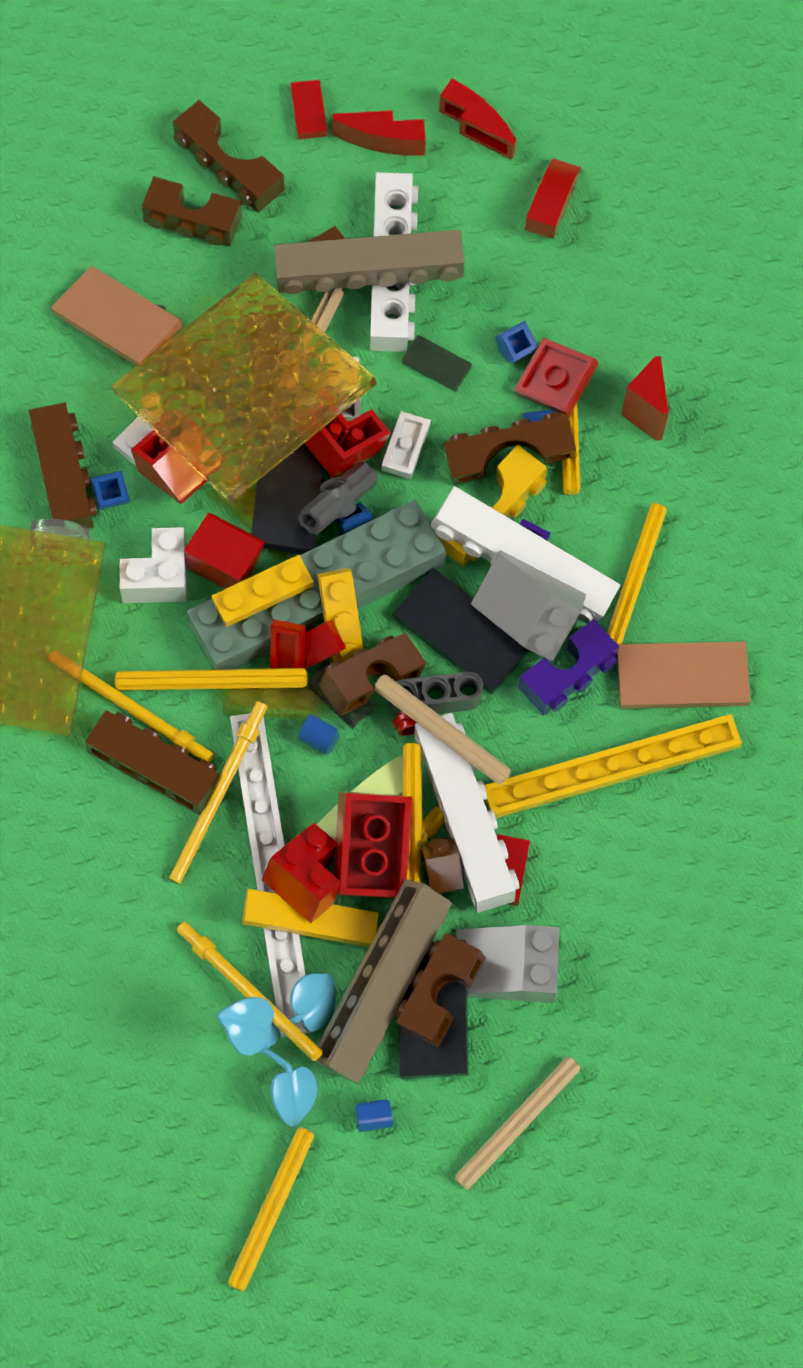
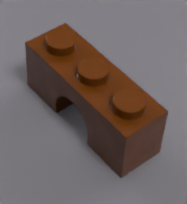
(213, 222)
(347, 682)
(449, 962)

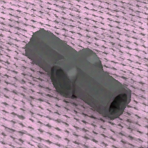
(337, 498)

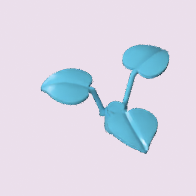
(251, 1030)

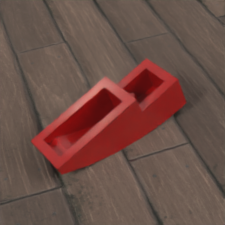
(477, 119)
(380, 132)
(552, 198)

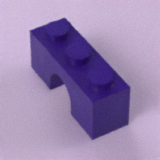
(550, 686)

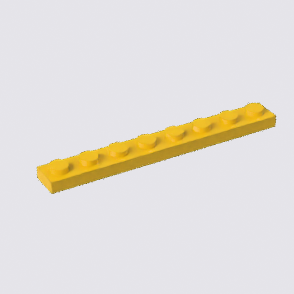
(613, 766)

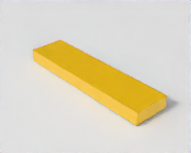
(335, 924)

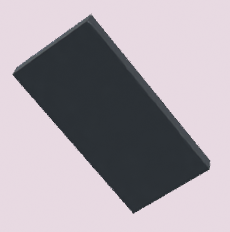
(280, 499)
(458, 631)
(451, 1058)

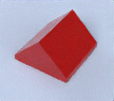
(647, 400)
(222, 552)

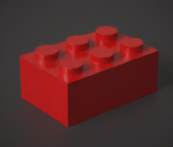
(372, 843)

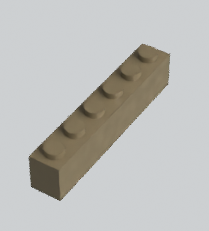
(369, 261)
(382, 980)

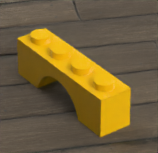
(518, 478)

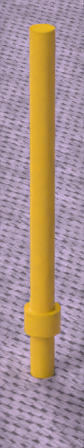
(246, 734)
(178, 737)
(205, 949)

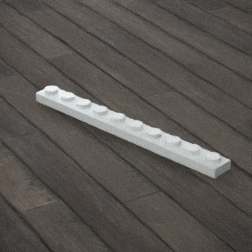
(265, 840)

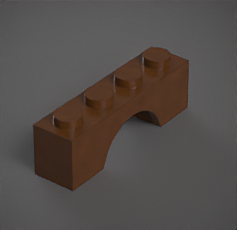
(253, 180)
(547, 437)

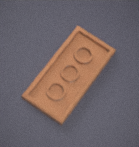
(116, 316)
(683, 675)

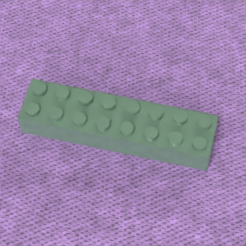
(382, 560)

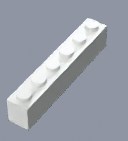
(486, 531)
(468, 821)

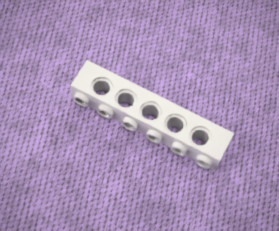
(388, 333)

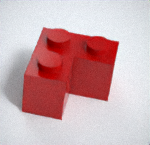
(345, 443)
(301, 874)

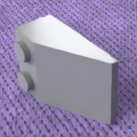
(528, 604)
(518, 962)

